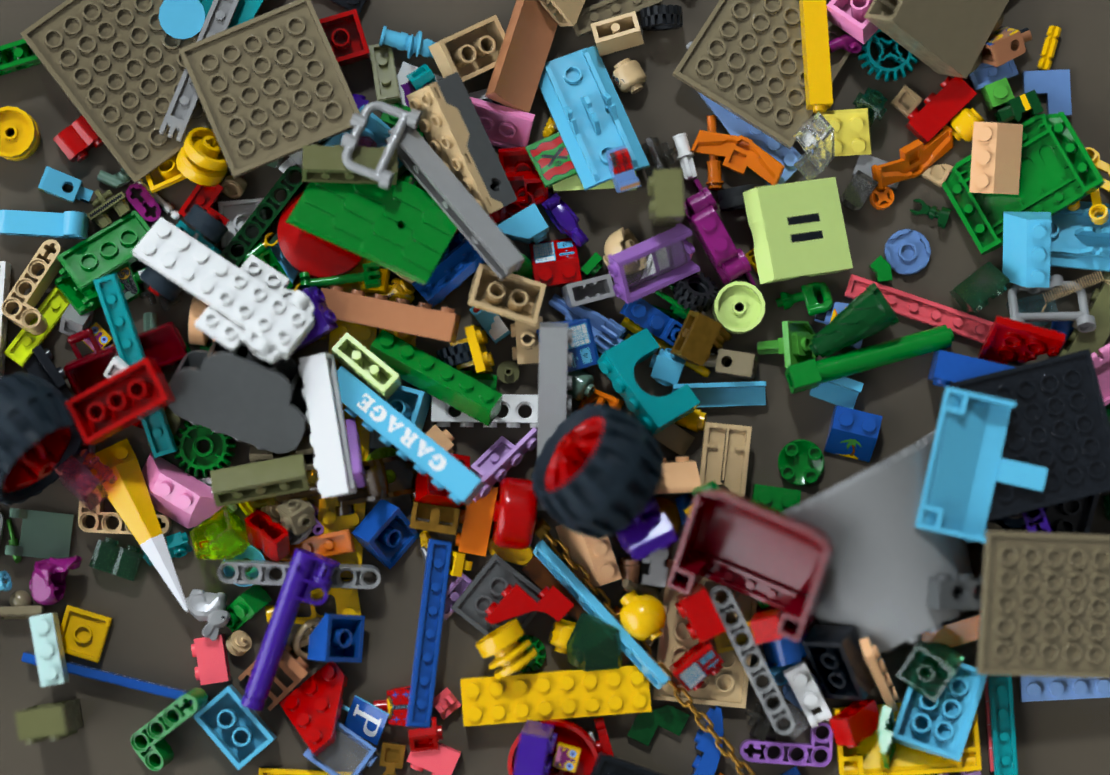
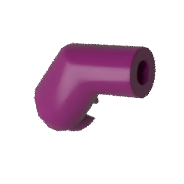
(846, 43)

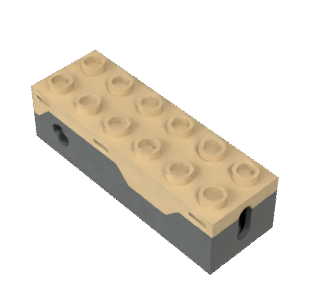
(462, 143)

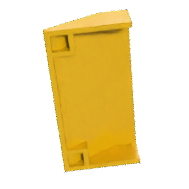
(867, 757)

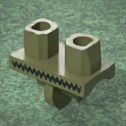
(117, 202)

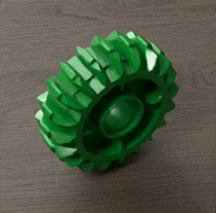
(194, 457)

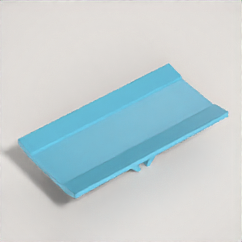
(588, 114)
(1078, 241)

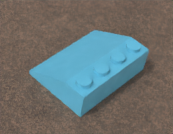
(943, 725)

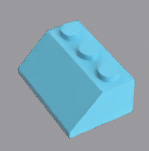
(1027, 248)

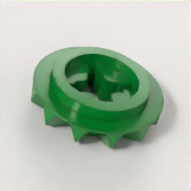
(539, 658)

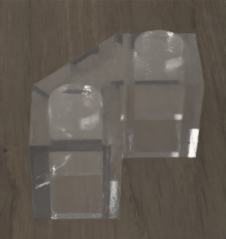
(817, 139)

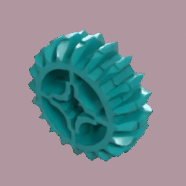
(896, 57)

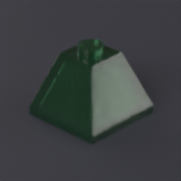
(594, 645)
(930, 668)

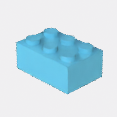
(234, 727)

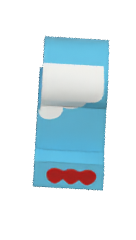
(491, 324)

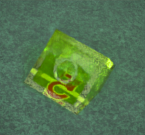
(220, 536)

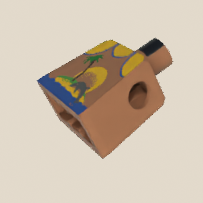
(1005, 45)

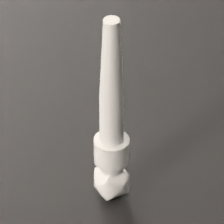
(167, 207)

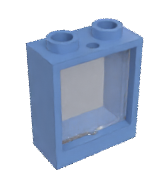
(346, 755)

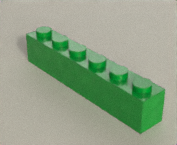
(438, 378)

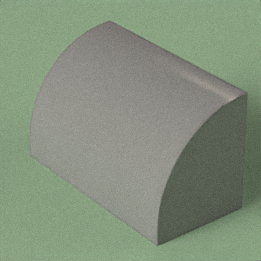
(588, 291)

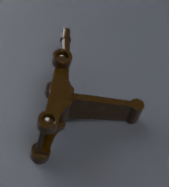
(376, 481)

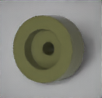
(508, 378)

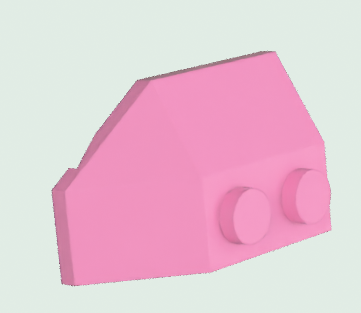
(178, 493)

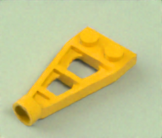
(346, 603)

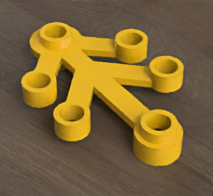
(1097, 206)

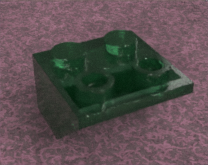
(978, 287)

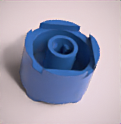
(784, 651)

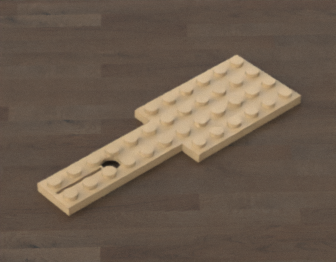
(730, 684)

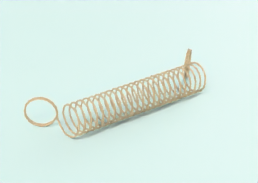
(1046, 304)

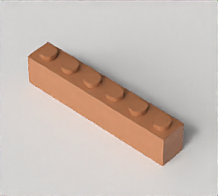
(391, 315)

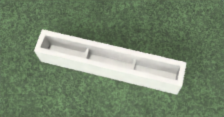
(327, 425)

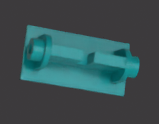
(177, 546)

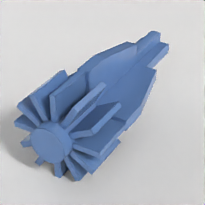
(606, 332)

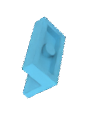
(838, 392)

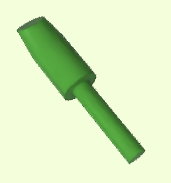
(13, 541)

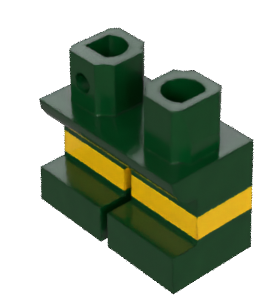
(1019, 106)

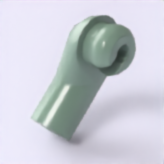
(116, 180)

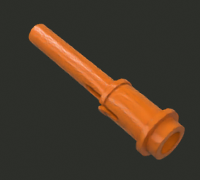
(713, 165)

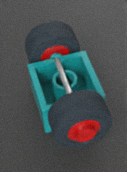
(206, 225)

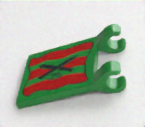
(551, 160)

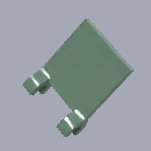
(42, 534)

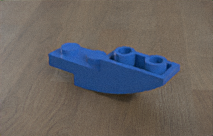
(654, 320)
(708, 761)

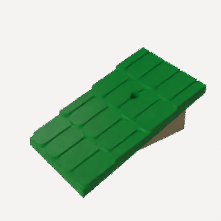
(389, 227)

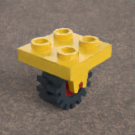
(469, 352)

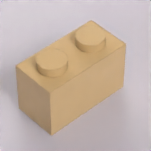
(617, 33)

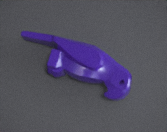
(564, 219)

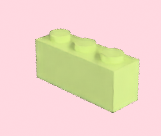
(366, 366)

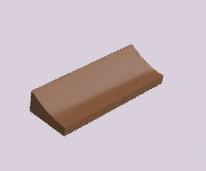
(522, 56)

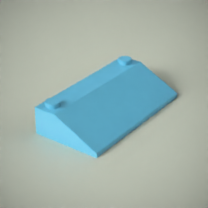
(964, 464)

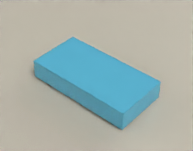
(1022, 475)

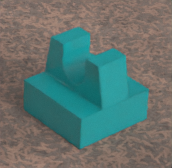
(421, 76)

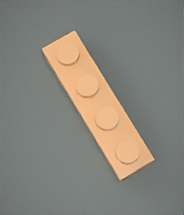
(878, 669)

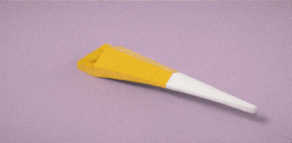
(134, 506)

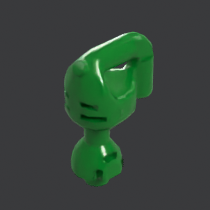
(809, 296)

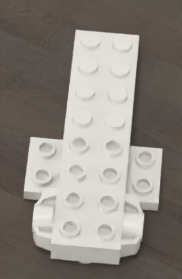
(243, 303)

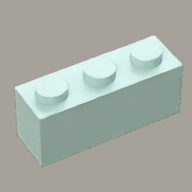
(49, 649)

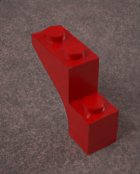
(518, 602)

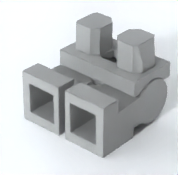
(657, 572)

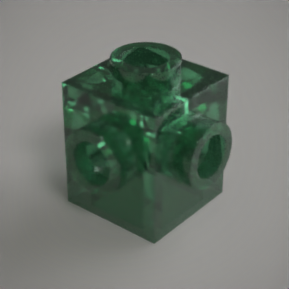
(874, 102)

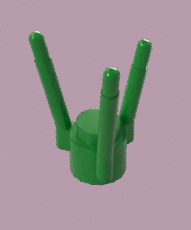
(678, 310)

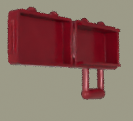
(161, 343)

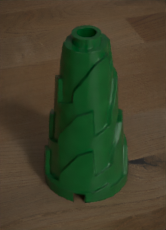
(860, 319)

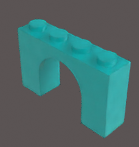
(651, 411)

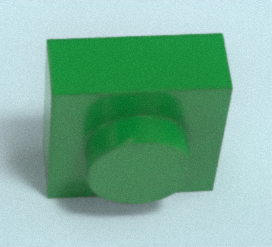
(593, 265)

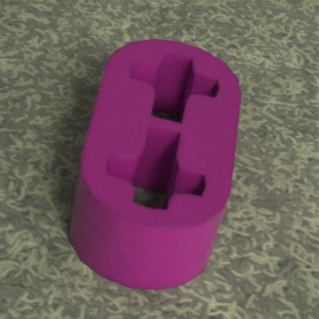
(148, 199)

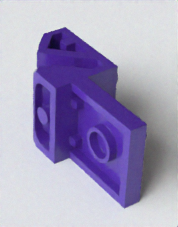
(647, 532)

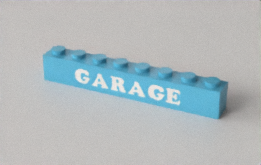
(408, 439)

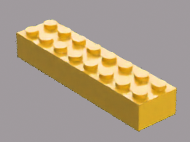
(554, 695)

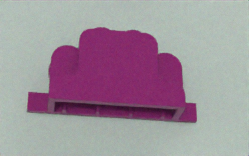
(724, 256)

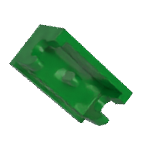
(80, 301)

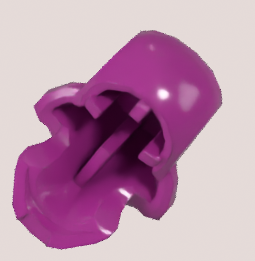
(49, 578)

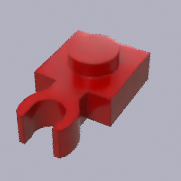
(603, 743)

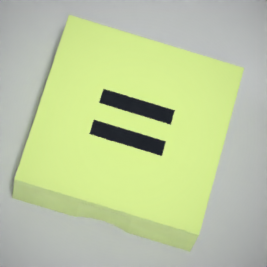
(797, 230)

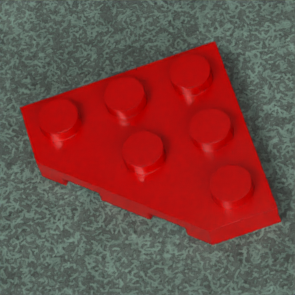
(1019, 341)
(317, 706)

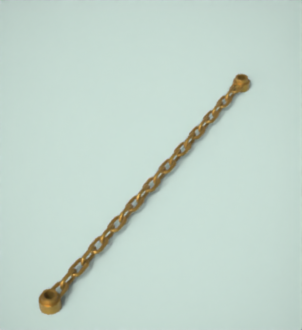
(542, 530)

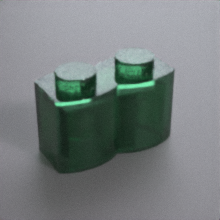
(117, 559)

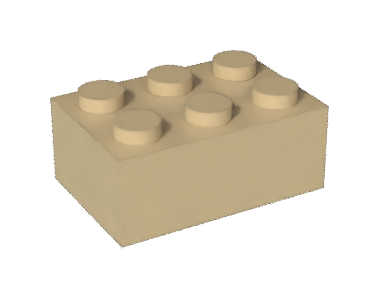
(469, 50)

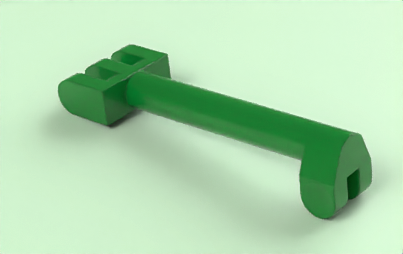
(369, 275)

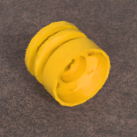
(507, 650)

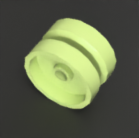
(732, 295)

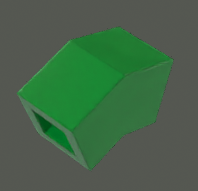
(882, 270)

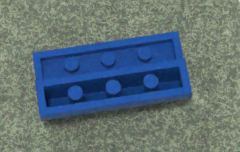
(453, 268)

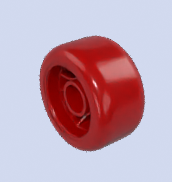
(514, 514)

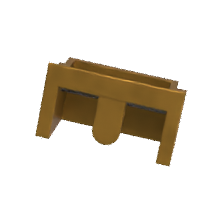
(435, 518)

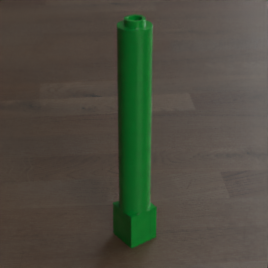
(813, 373)

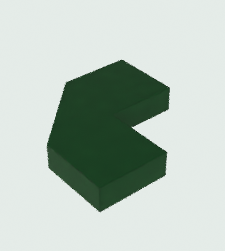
(664, 716)

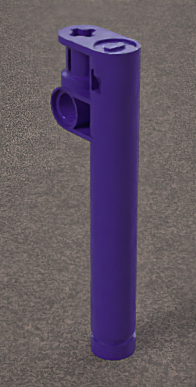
(302, 576)

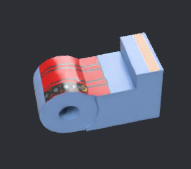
(622, 169)

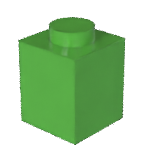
(997, 94)

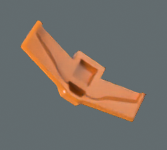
(739, 154)
(914, 159)

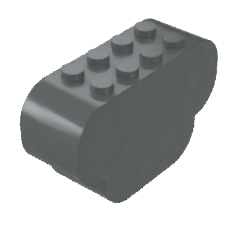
(241, 397)

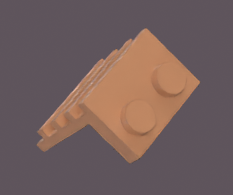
(293, 666)

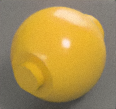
(642, 616)

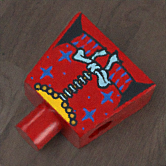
(395, 705)

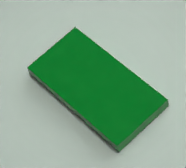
(104, 251)

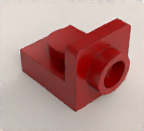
(425, 738)

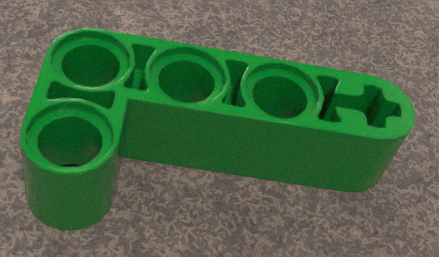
(170, 721)

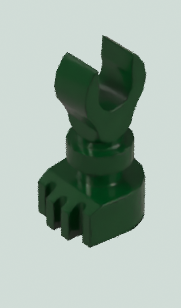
(942, 215)

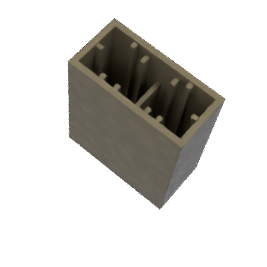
(940, 32)

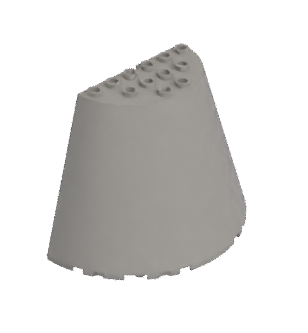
(880, 554)

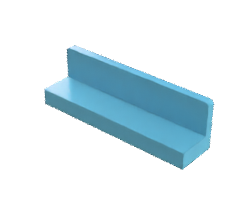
(728, 393)

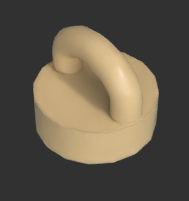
(234, 187)

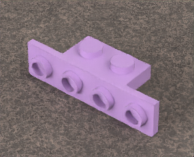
(499, 458)

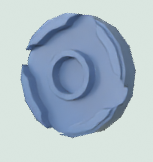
(907, 252)

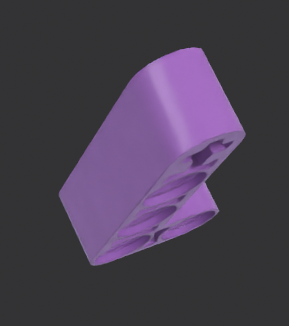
(786, 747)

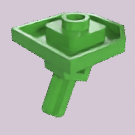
(792, 345)

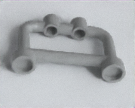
(359, 122)
(1085, 321)

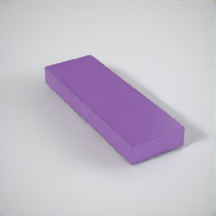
(355, 452)

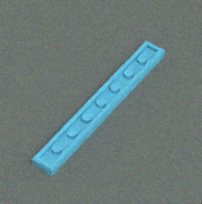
(597, 610)

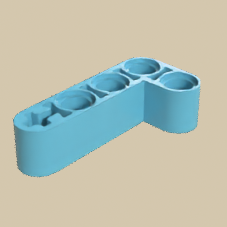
(44, 224)

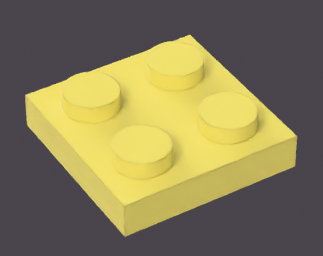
(850, 131)

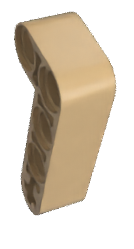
(38, 284)
(102, 519)

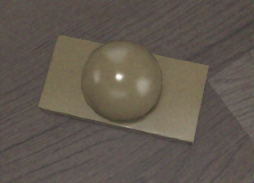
(20, 607)

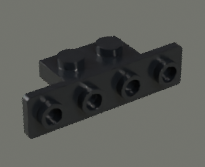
(41, 366)

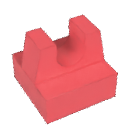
(445, 703)

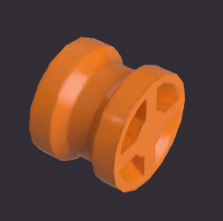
(884, 194)

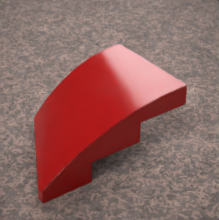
(522, 178)

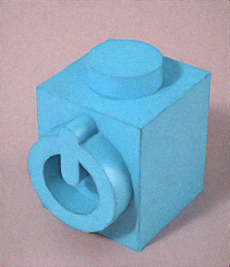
(666, 367)

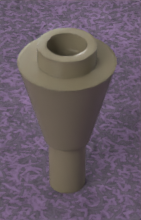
(640, 588)

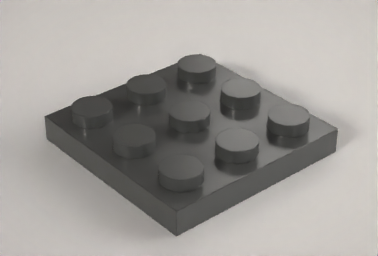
(488, 588)

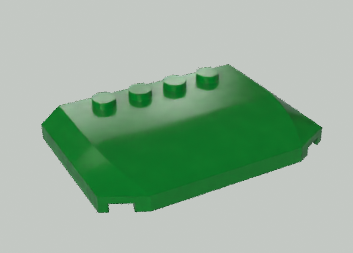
(1052, 177)

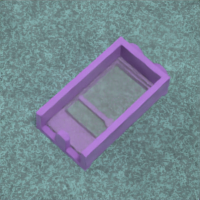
(652, 264)

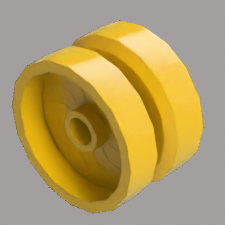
(26, 134)
(202, 158)

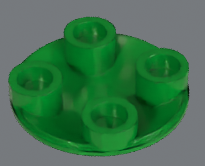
(801, 462)

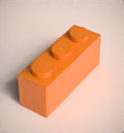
(477, 525)

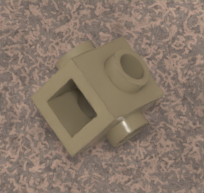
(296, 515)

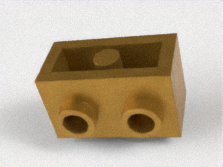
(696, 338)

